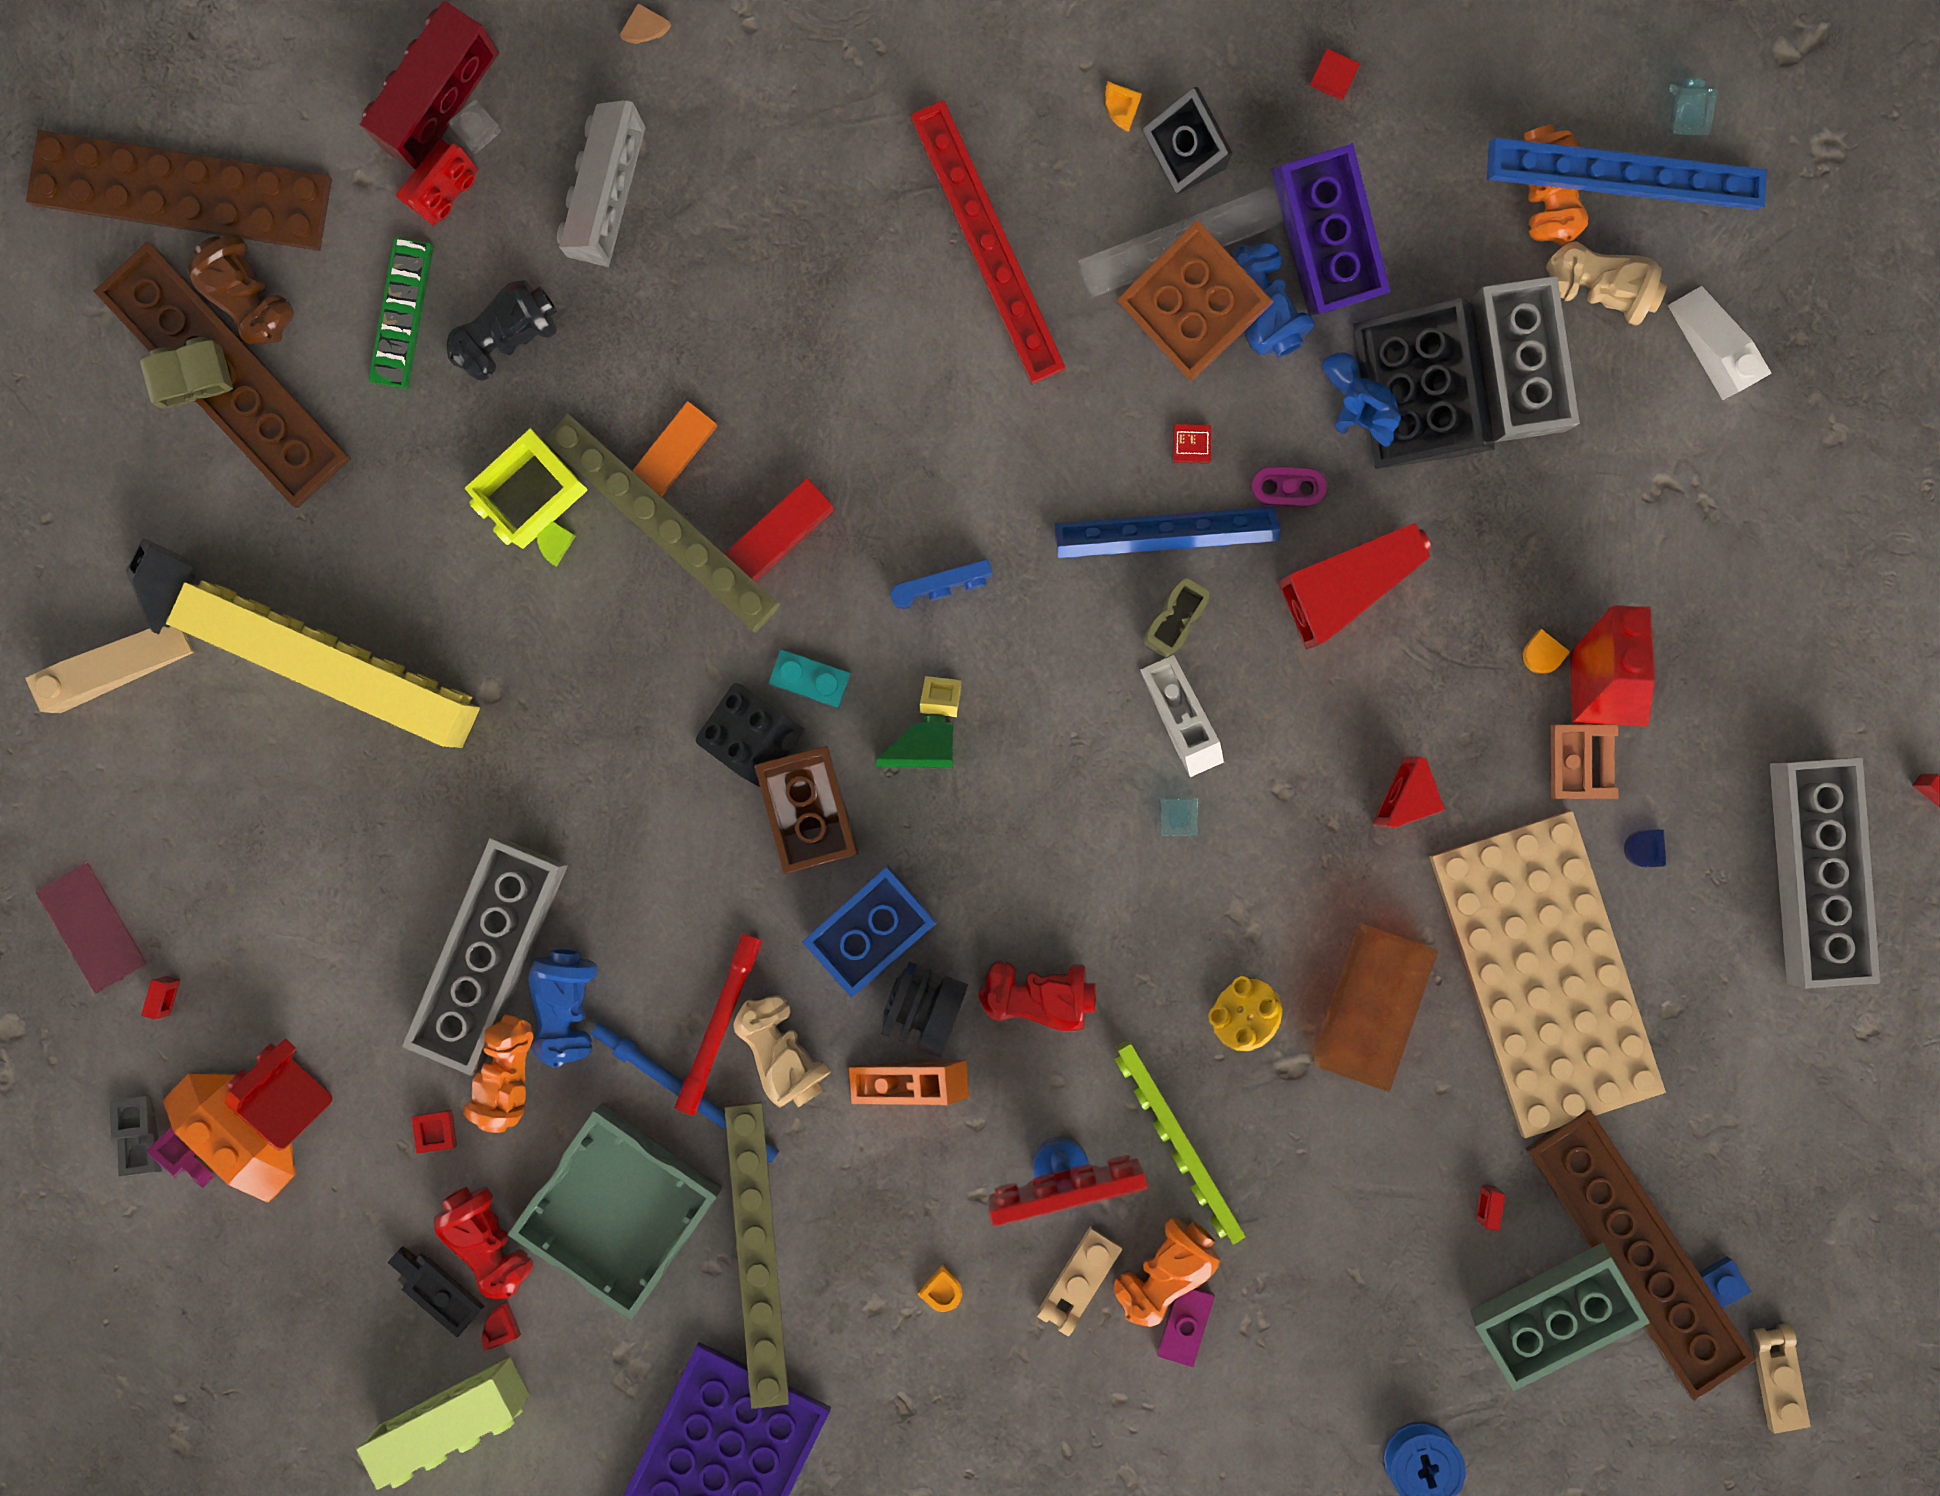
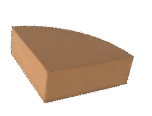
(644, 26)

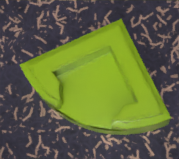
(554, 542)

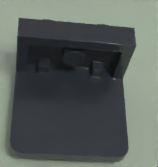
(747, 733)

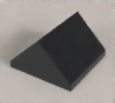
(1188, 142)

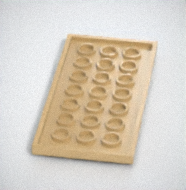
(1547, 973)

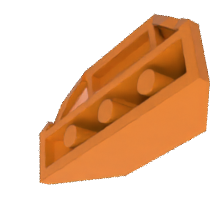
(224, 1139)

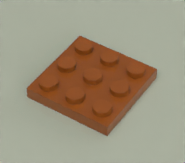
(1195, 300)

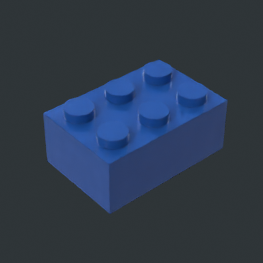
(869, 931)

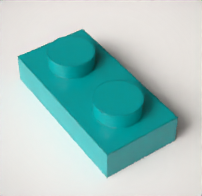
(809, 678)

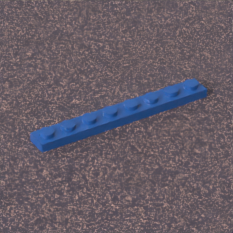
(1625, 174)

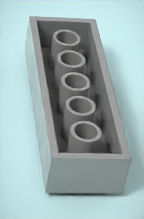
(1825, 873)
(484, 954)

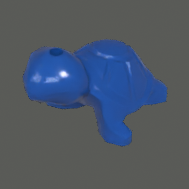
(1365, 400)

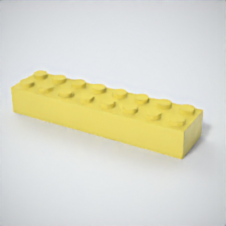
(318, 662)

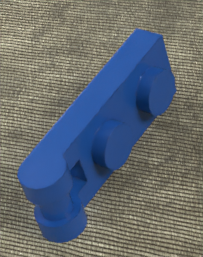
(939, 584)

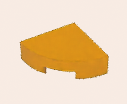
(1121, 104)

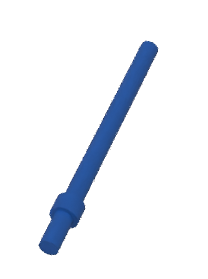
(626, 1049)

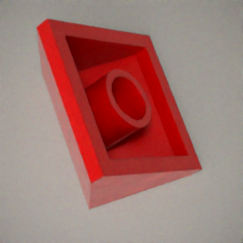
(1410, 795)

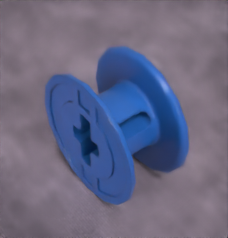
(1404, 1464)

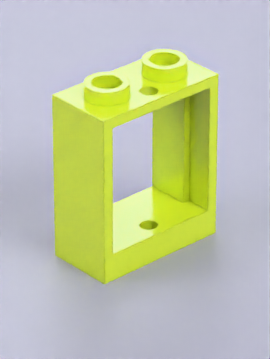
(507, 465)

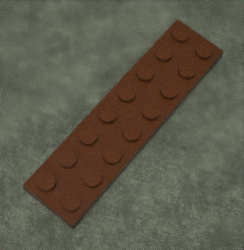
(178, 190)
(259, 409)
(1615, 1210)

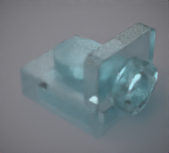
(1692, 107)

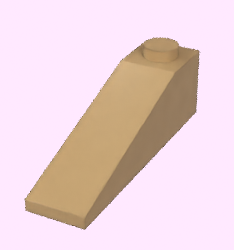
(106, 668)

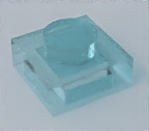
(1178, 817)

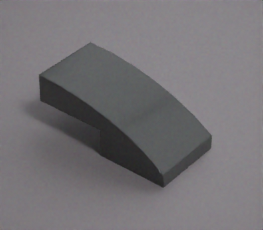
(136, 1130)

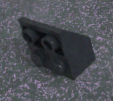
(157, 581)

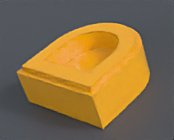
(1543, 653)
(942, 1290)

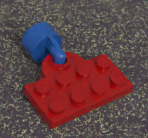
(1063, 1182)

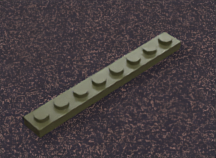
(662, 523)
(756, 1255)

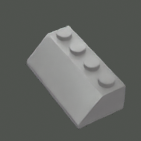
(601, 183)

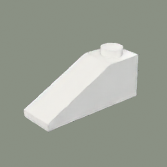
(1719, 343)
(1183, 716)

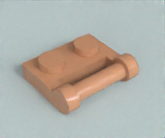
(1573, 761)

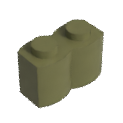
(186, 373)
(1180, 609)

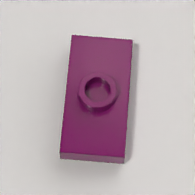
(1185, 1327)

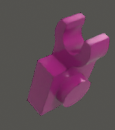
(176, 1156)

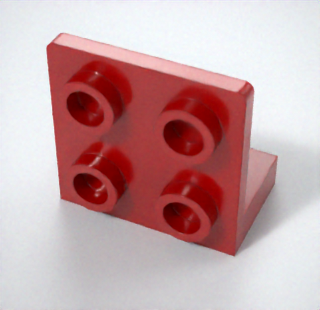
(438, 182)

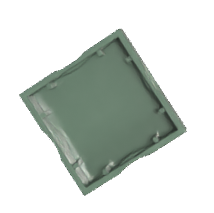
(615, 1211)

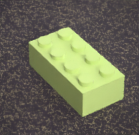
(443, 1424)

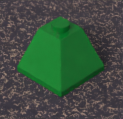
(922, 746)

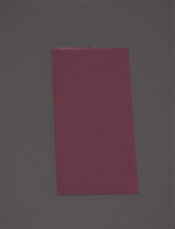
(91, 928)

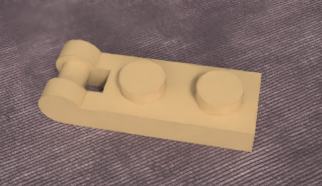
(1080, 1280)
(1780, 1379)

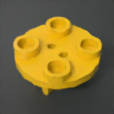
(1256, 1000)

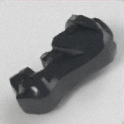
(507, 321)

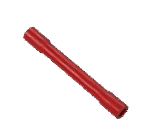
(696, 1080)

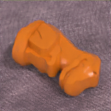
(1564, 212)
(501, 1087)
(1178, 1267)

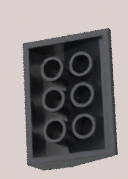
(1437, 377)

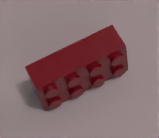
(429, 85)

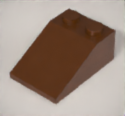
(806, 810)

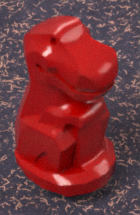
(1050, 1000)
(475, 1237)

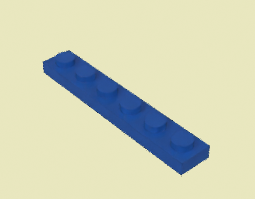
(1167, 532)

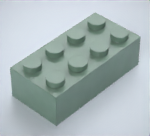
(1558, 1316)

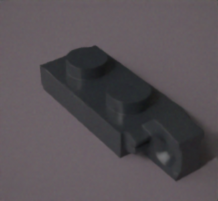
(435, 1291)

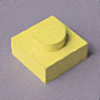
(940, 696)

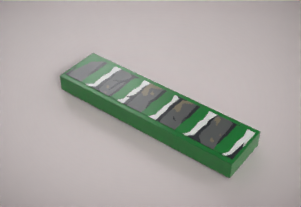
(401, 313)

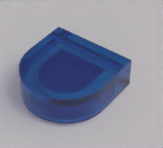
(1646, 848)

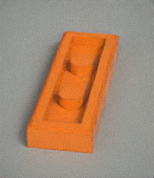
(675, 448)

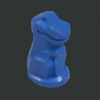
(1280, 326)
(557, 995)

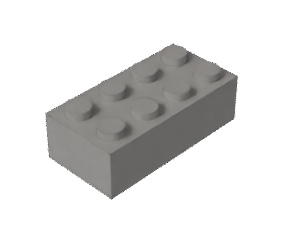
(1525, 359)

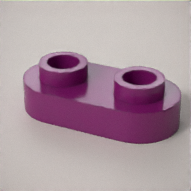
(1287, 486)

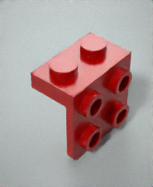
(277, 1096)

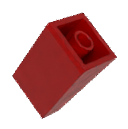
(1343, 586)
(1614, 669)

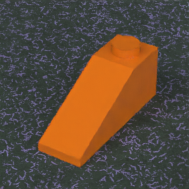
(910, 1083)

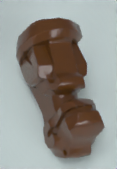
(231, 284)

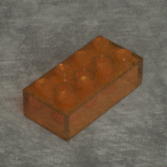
(1374, 1007)

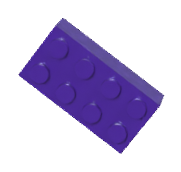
(1330, 230)

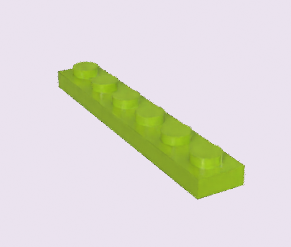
(1185, 1156)

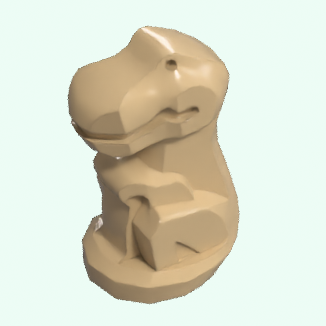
(1616, 281)
(781, 1062)

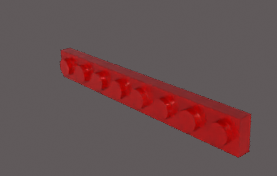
(987, 242)

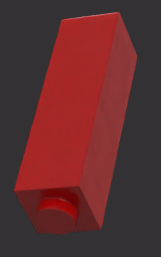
(780, 530)

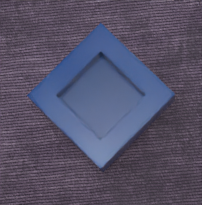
(1725, 1281)

